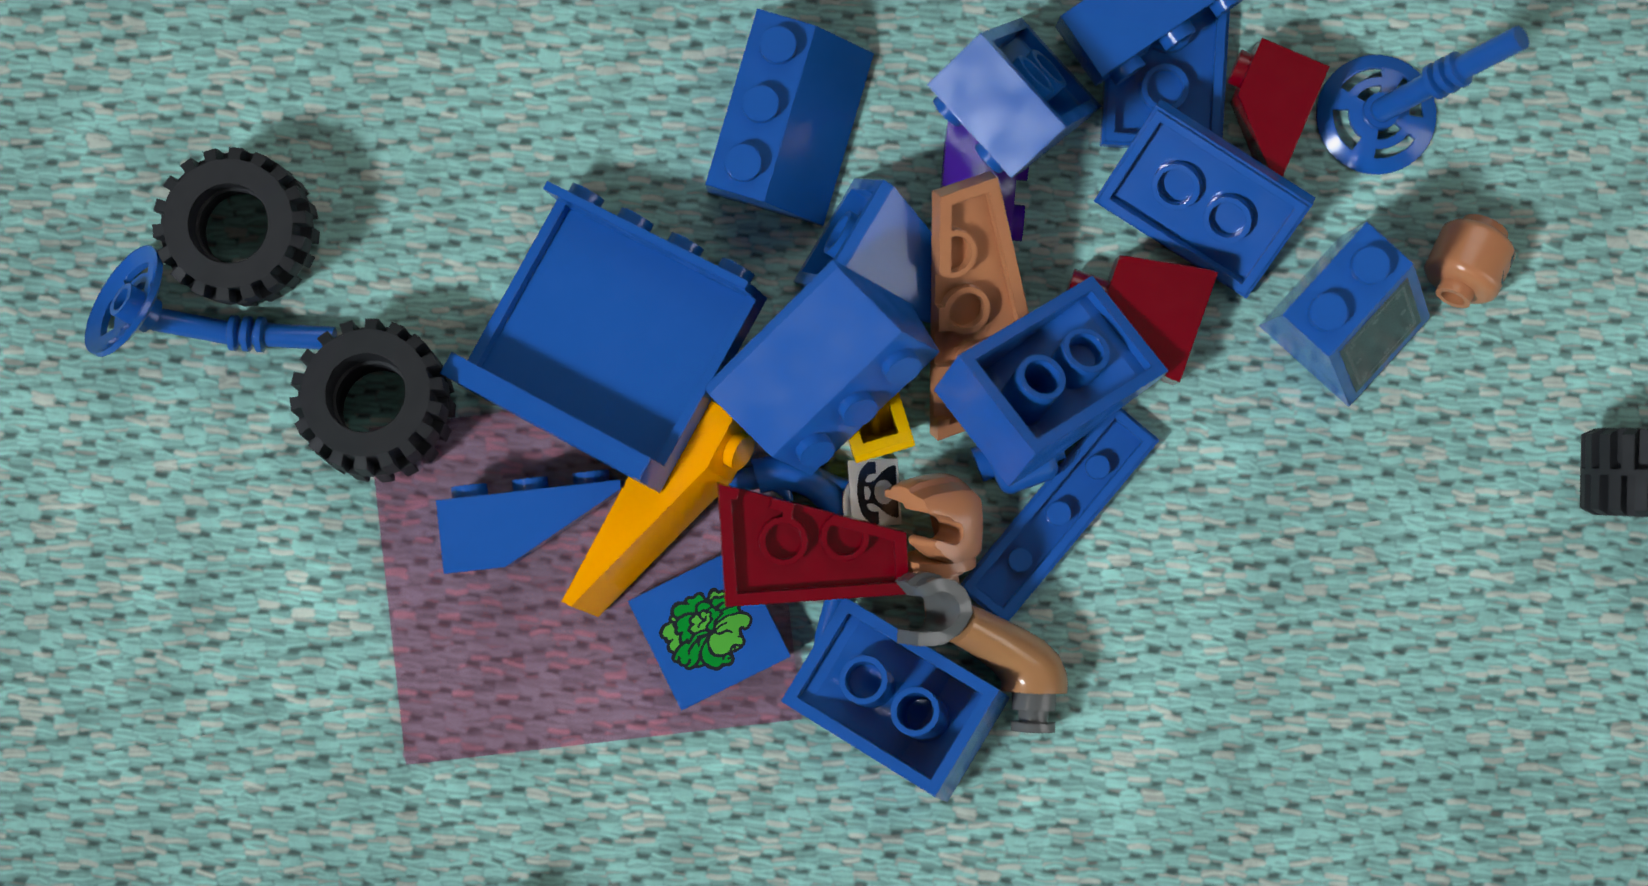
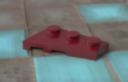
(802, 553)

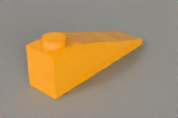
(648, 521)

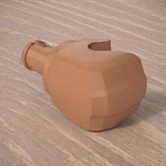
(955, 521)

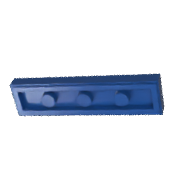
(1058, 514)

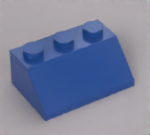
(789, 118)
(823, 367)

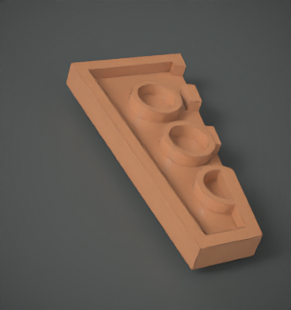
(972, 279)

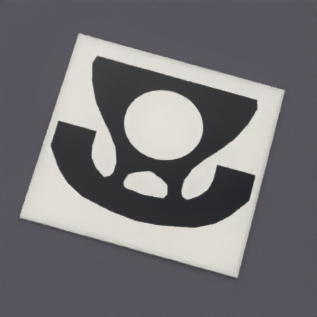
(867, 490)

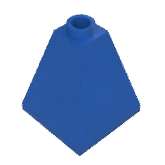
(879, 239)

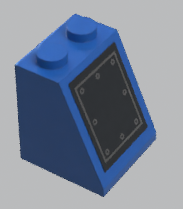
(1351, 312)

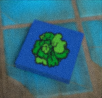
(701, 640)

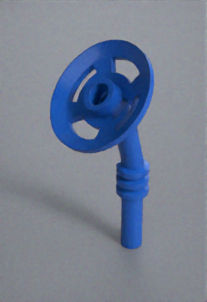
(1393, 103)
(143, 311)

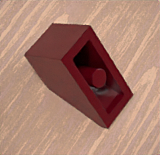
(1274, 99)

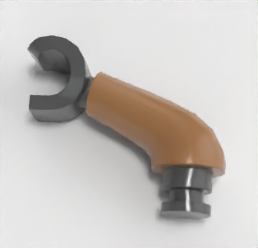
(1014, 654)

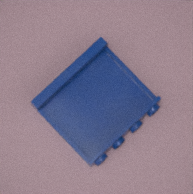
(611, 336)

